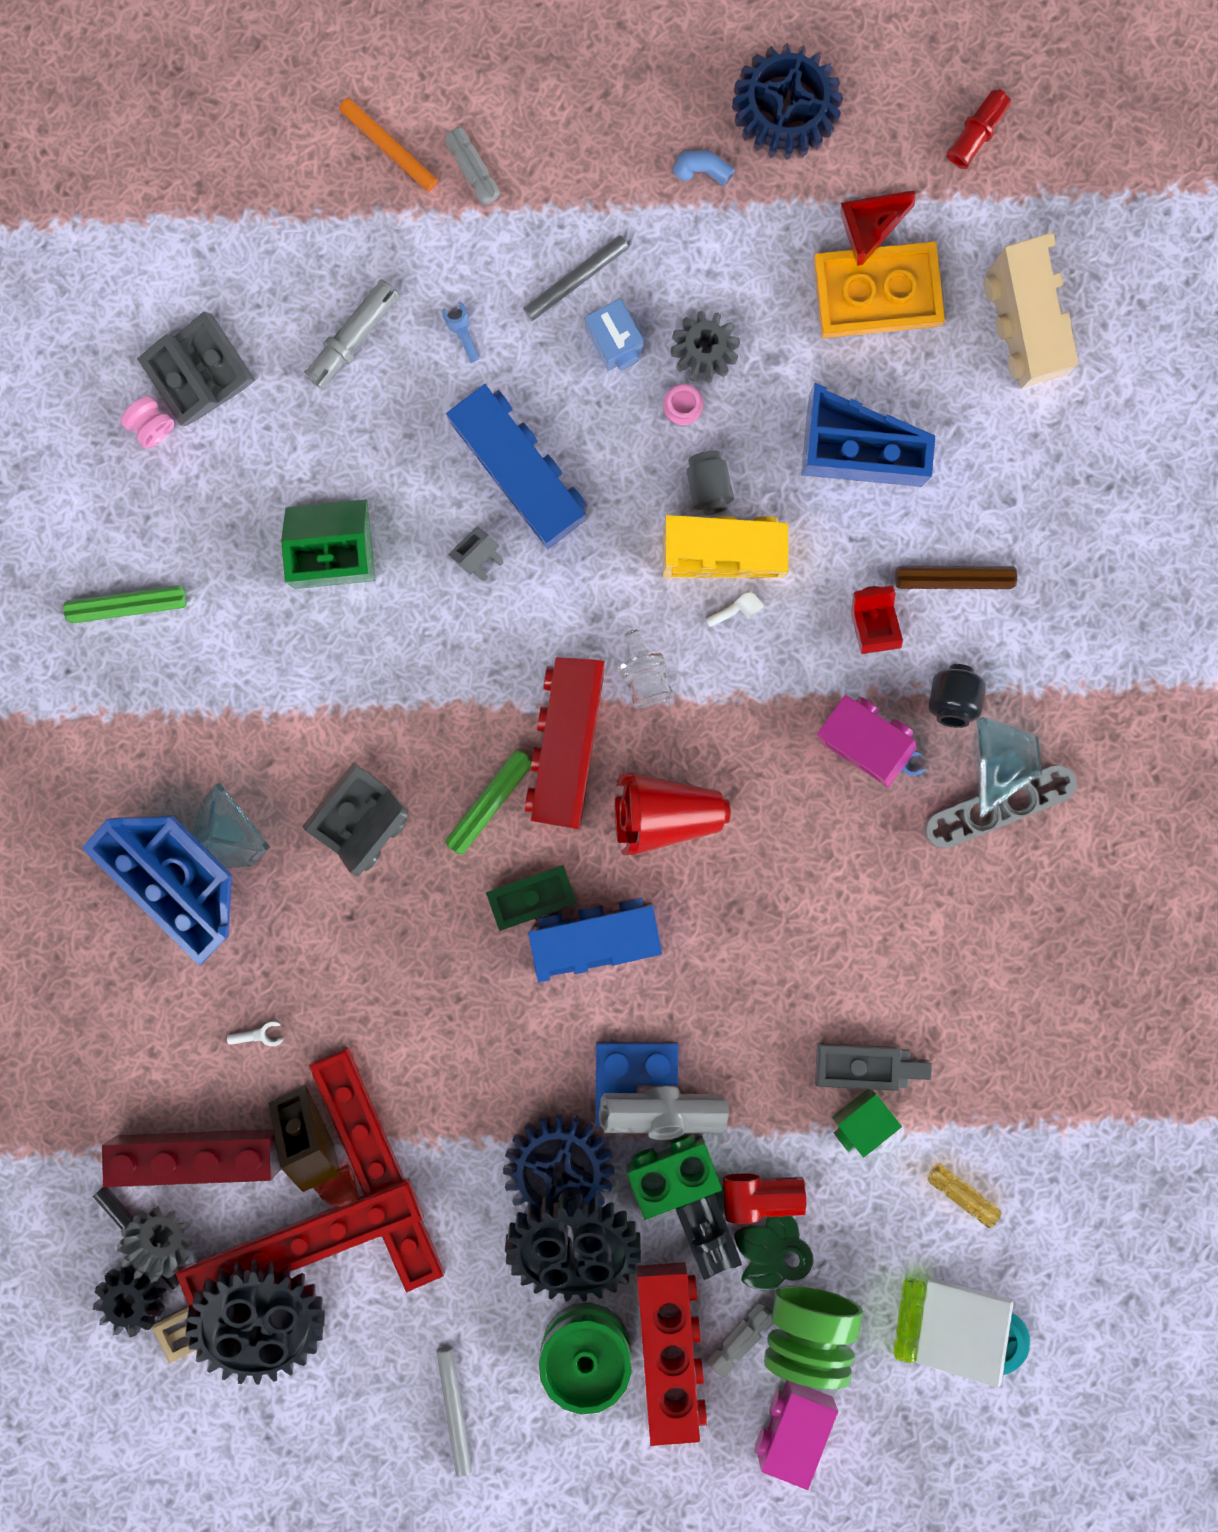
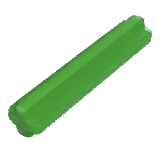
(125, 604)
(489, 802)

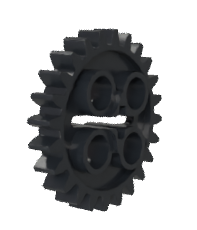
(602, 1245)
(255, 1322)

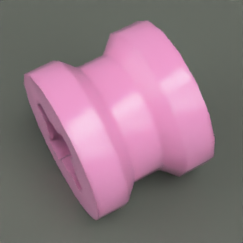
(147, 422)

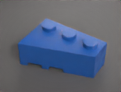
(862, 445)
(594, 939)

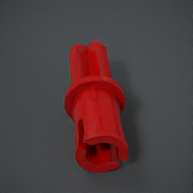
(978, 128)

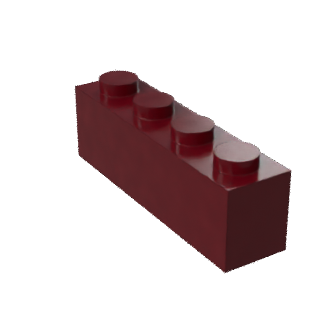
(190, 1158)

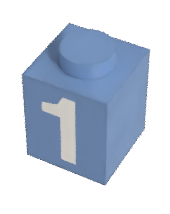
(615, 336)

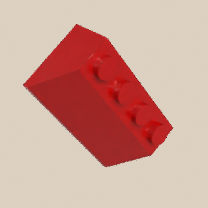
(567, 741)

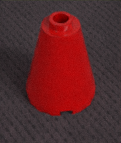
(665, 813)

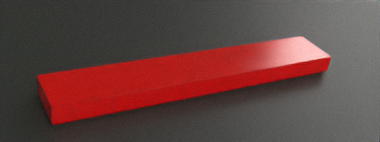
(373, 1161)
(312, 1237)

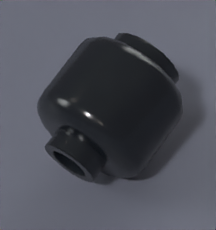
(957, 696)

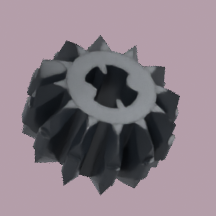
(118, 1311)

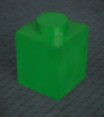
(865, 1123)

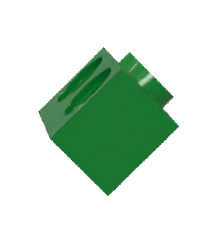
(678, 1186)

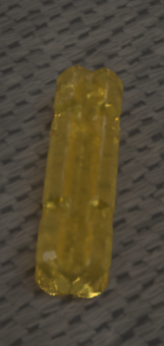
(964, 1195)

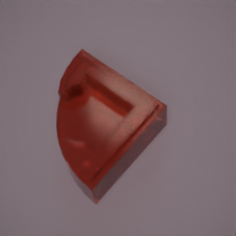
(339, 1190)

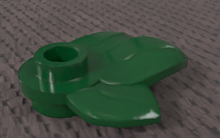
(767, 1250)

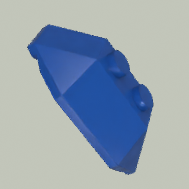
(168, 878)

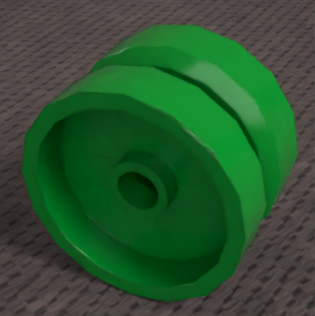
(581, 1383)

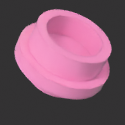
(683, 404)

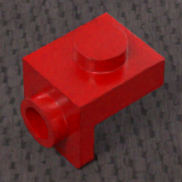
(876, 619)

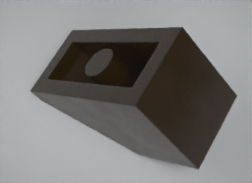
(303, 1140)

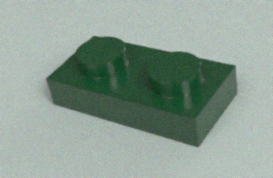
(531, 898)

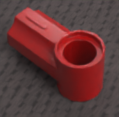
(752, 1197)

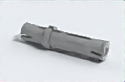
(351, 335)

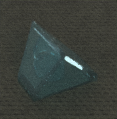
(1003, 761)
(227, 831)

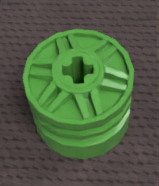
(813, 1337)

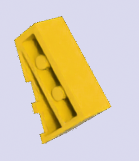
(724, 547)

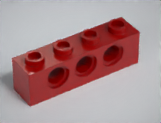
(670, 1419)

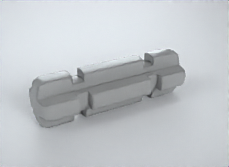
(472, 166)
(741, 1340)

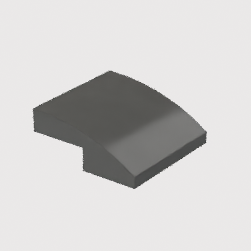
(196, 369)

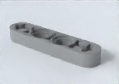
(1001, 814)

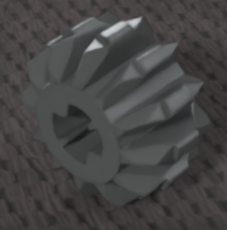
(710, 331)
(145, 1257)

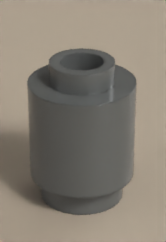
(709, 482)

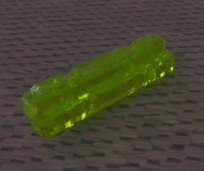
(910, 1320)

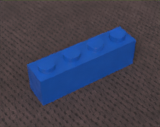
(516, 465)

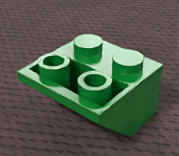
(327, 544)

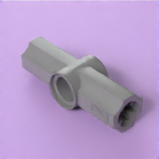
(663, 1113)

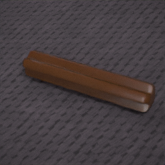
(956, 577)

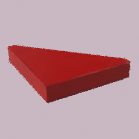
(872, 220)

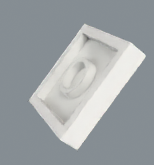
(965, 1332)

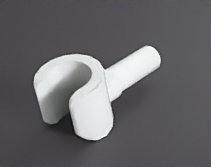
(748, 604)
(256, 1035)

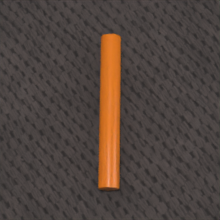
(388, 144)

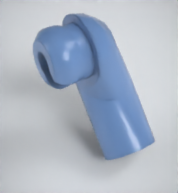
(702, 161)

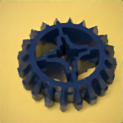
(795, 67)
(541, 1162)

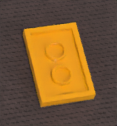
(887, 293)

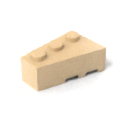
(1030, 312)

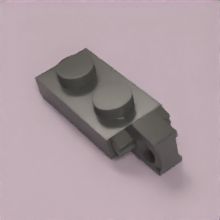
(867, 1067)

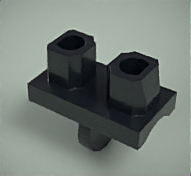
(708, 1236)

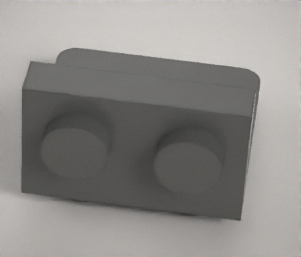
(357, 819)

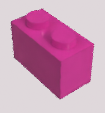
(867, 739)
(796, 1434)

